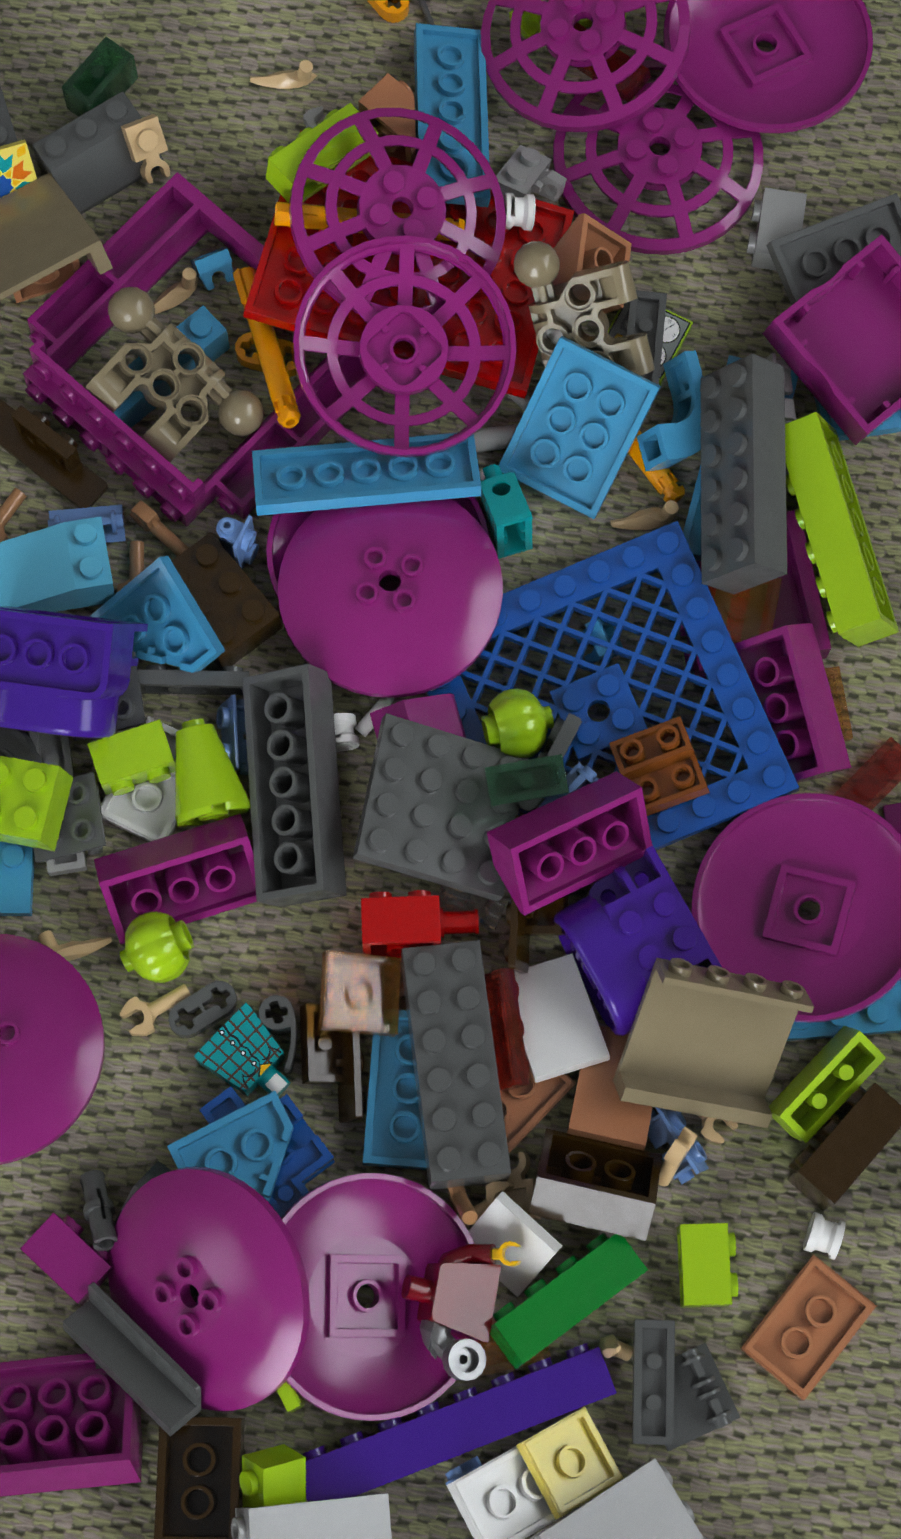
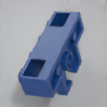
(304, 1156)

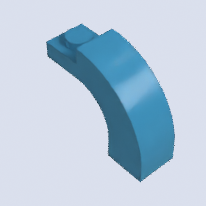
(675, 441)

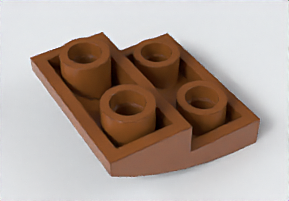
(662, 764)

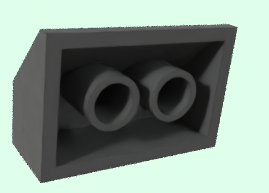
(91, 154)

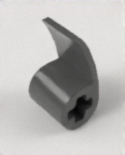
(287, 1026)

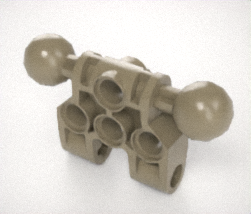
(609, 285)
(134, 312)

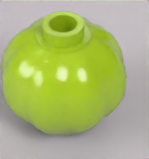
(517, 723)
(157, 947)

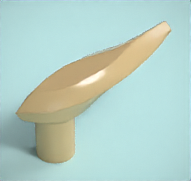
(287, 79)
(177, 292)
(648, 518)
(73, 949)
(611, 1347)

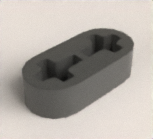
(207, 1017)

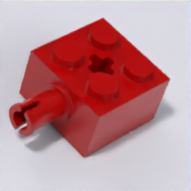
(409, 922)

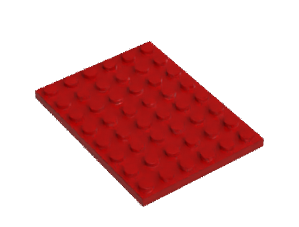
(284, 280)

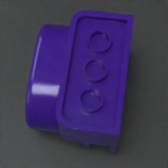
(63, 671)
(623, 930)

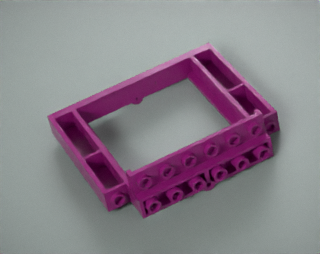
(79, 317)

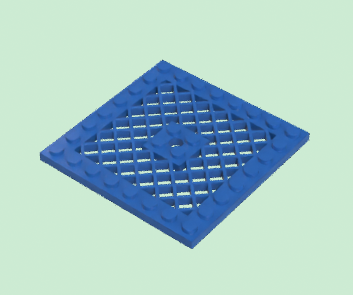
(600, 575)

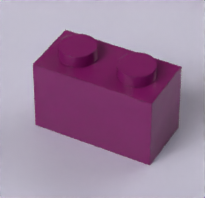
(67, 1256)

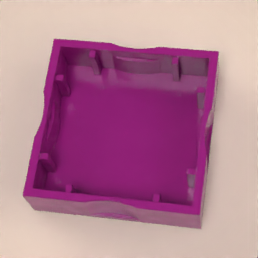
(848, 340)

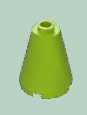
(205, 777)

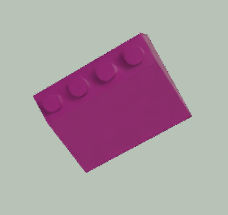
(65, 1427)

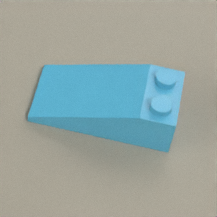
(57, 567)

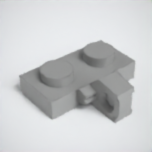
(529, 173)

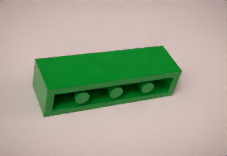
(567, 1299)

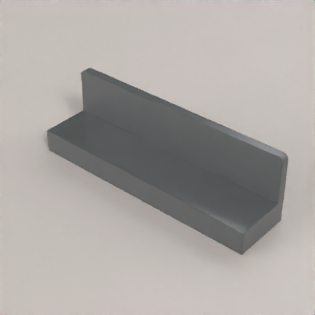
(134, 1361)

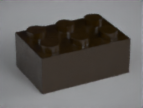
(227, 599)
(846, 1146)
(596, 1185)
(199, 1479)

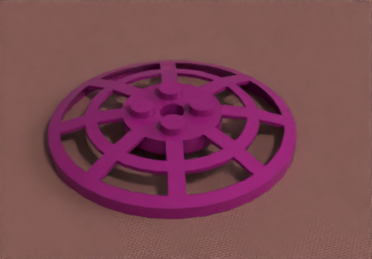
(584, 50)
(660, 171)
(394, 185)
(406, 324)

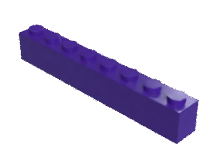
(459, 1427)

